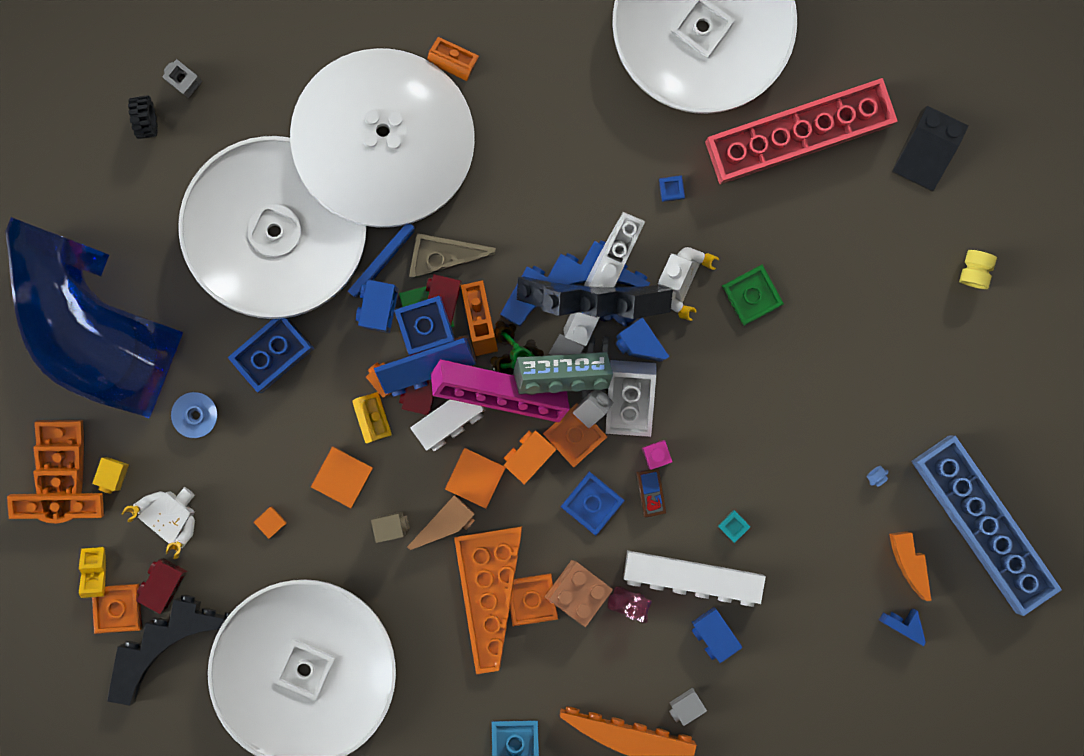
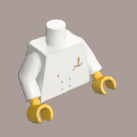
(679, 275)
(167, 516)

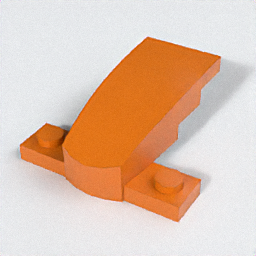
(57, 477)

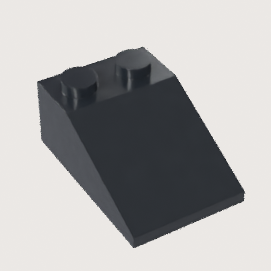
(929, 148)

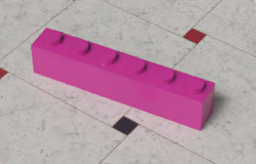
(494, 391)

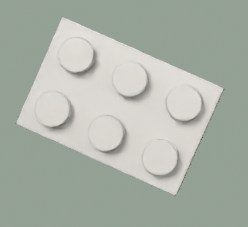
(444, 422)

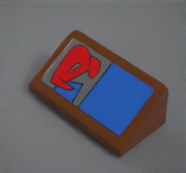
(651, 492)

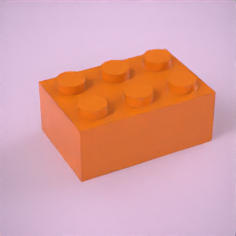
(529, 457)

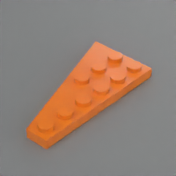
(487, 579)

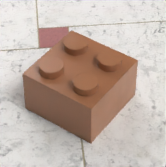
(578, 593)

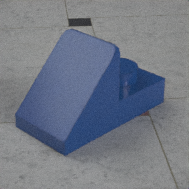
(911, 627)

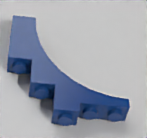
(566, 272)

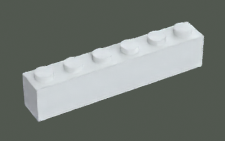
(693, 577)

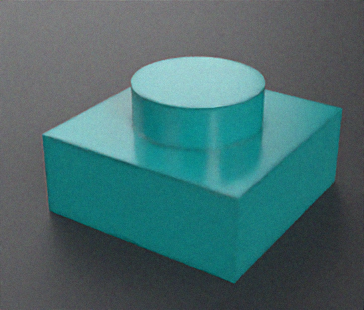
(734, 526)

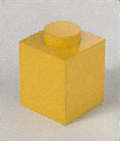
(110, 475)

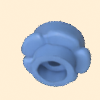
(877, 476)

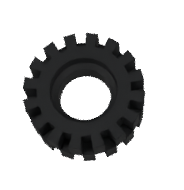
(143, 117)

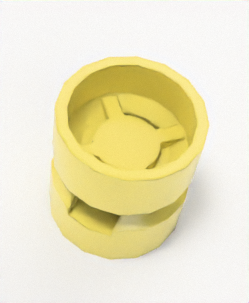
(978, 269)

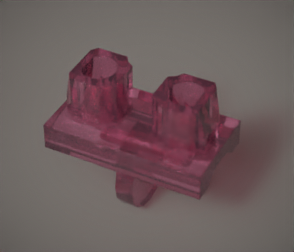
(630, 604)

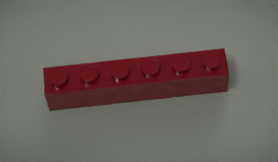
(422, 399)

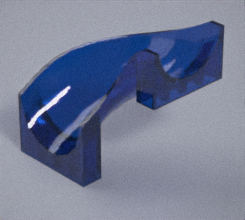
(74, 333)

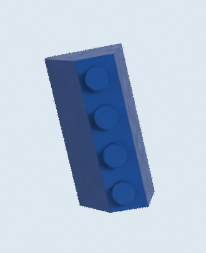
(417, 368)

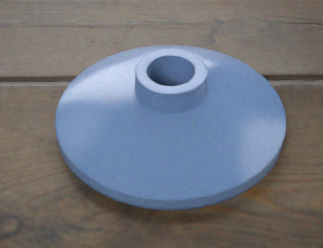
(182, 415)

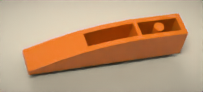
(629, 739)

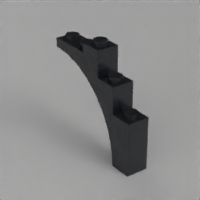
(595, 301)
(134, 660)

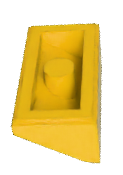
(371, 417)

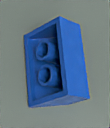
(641, 342)

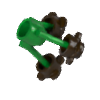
(505, 334)

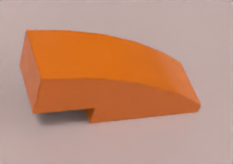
(911, 563)

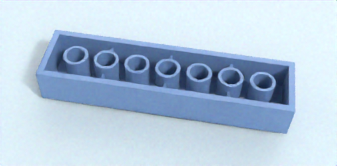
(986, 525)

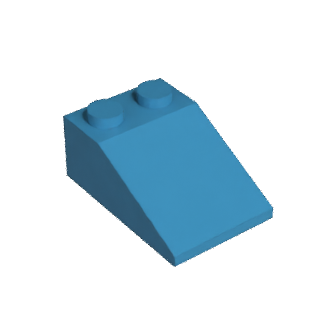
(515, 738)

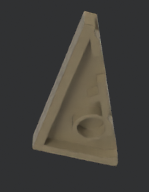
(440, 253)

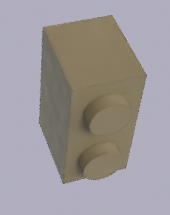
(390, 526)

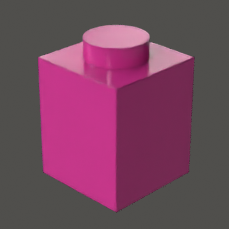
(657, 454)

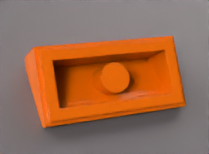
(452, 58)

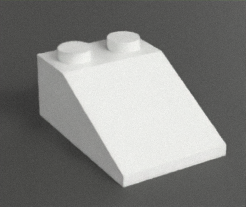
(633, 398)

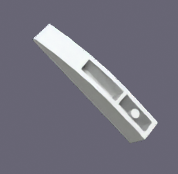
(605, 272)

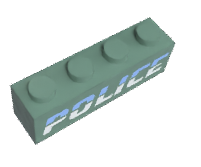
(563, 373)

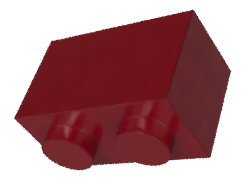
(161, 585)

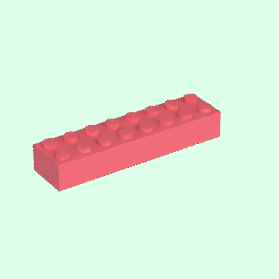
(801, 131)

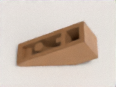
(446, 522)

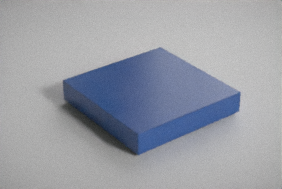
(592, 503)

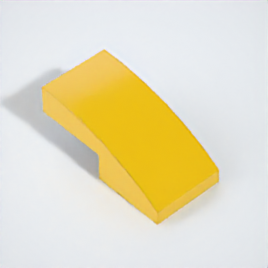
(93, 572)

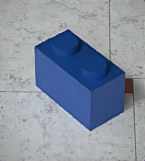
(716, 635)

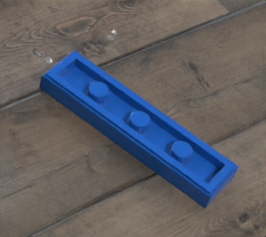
(383, 259)

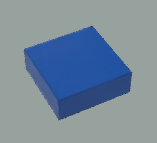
(671, 188)

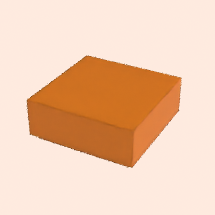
(270, 522)

